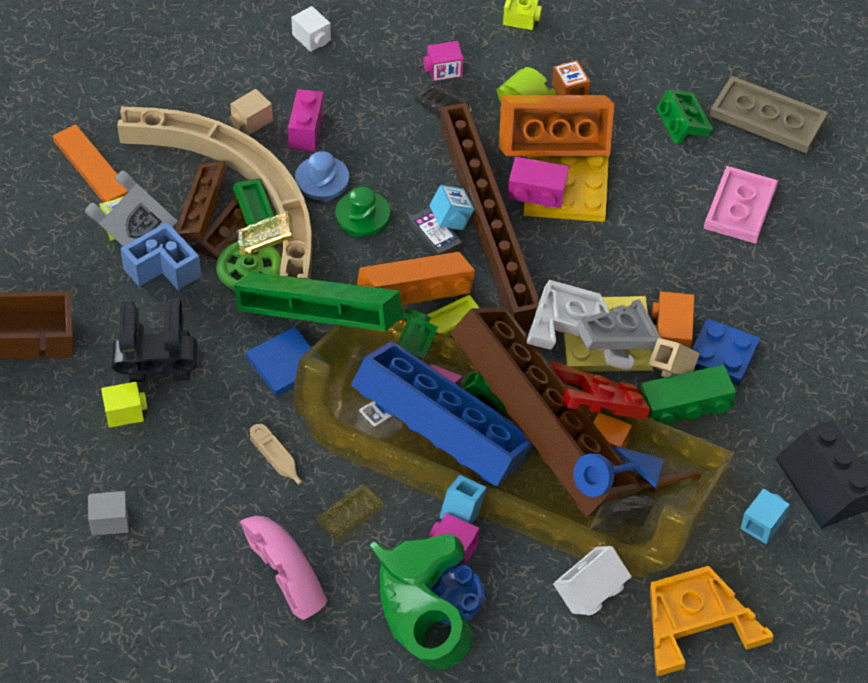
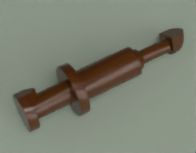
(669, 479)

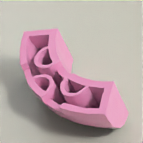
(282, 553)

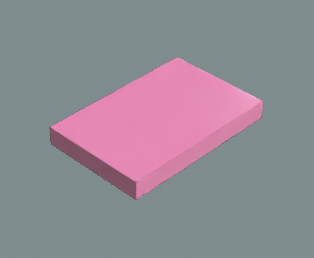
(741, 204)

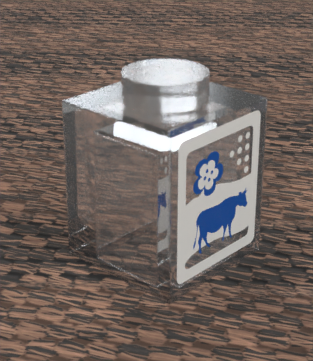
(376, 422)

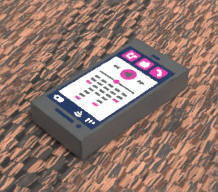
(438, 239)

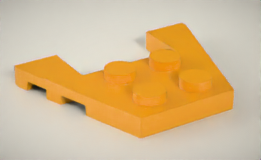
(692, 605)

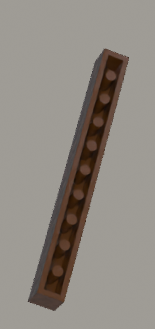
(489, 215)

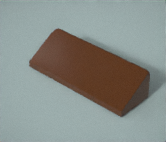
(222, 230)

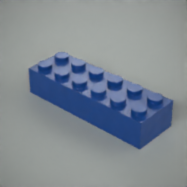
(442, 412)

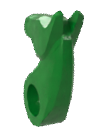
(408, 600)

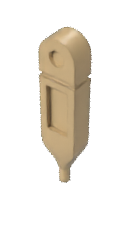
(274, 451)

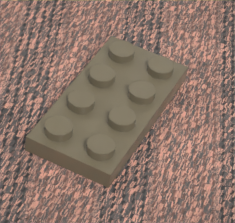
(768, 114)

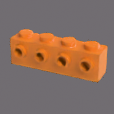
(421, 277)

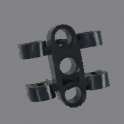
(154, 353)

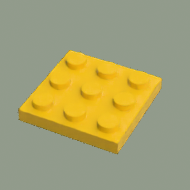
(585, 190)

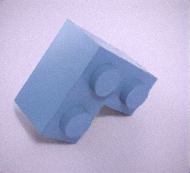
(160, 253)

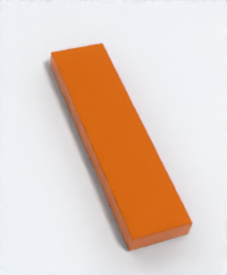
(89, 163)

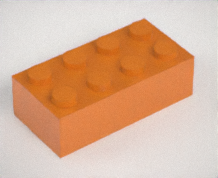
(556, 125)

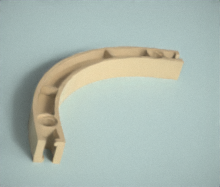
(238, 152)

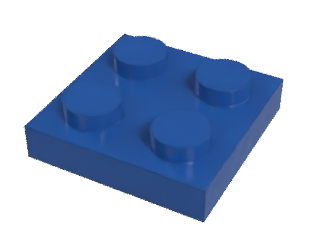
(727, 347)

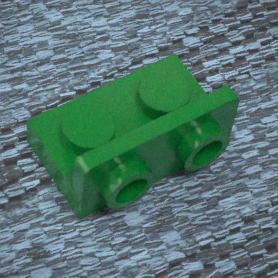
(683, 115)

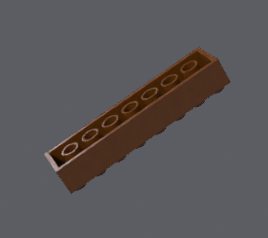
(535, 401)

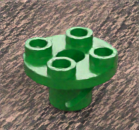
(362, 212)

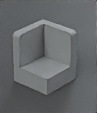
(108, 513)

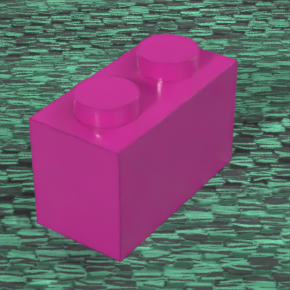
(306, 120)
(538, 182)

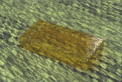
(265, 233)
(349, 512)

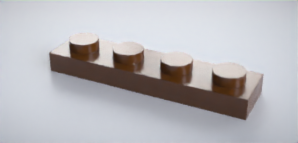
(201, 201)

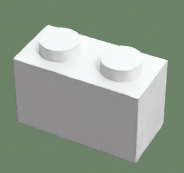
(592, 580)

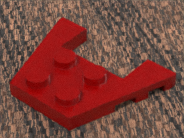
(601, 392)

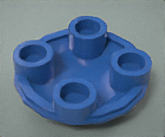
(461, 589)

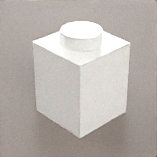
(311, 28)

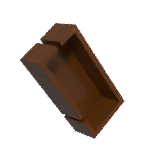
(35, 325)

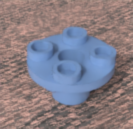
(322, 177)

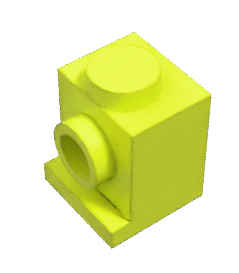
(521, 13)

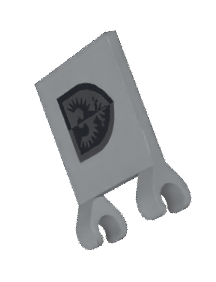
(133, 215)

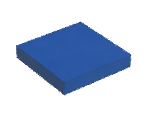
(279, 359)

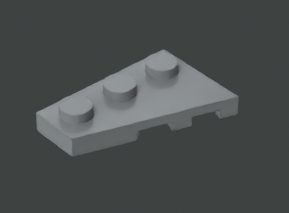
(620, 329)

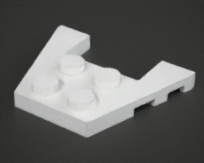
(561, 310)

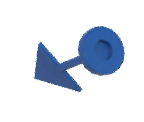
(596, 475)

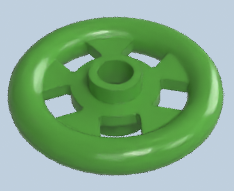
(226, 269)

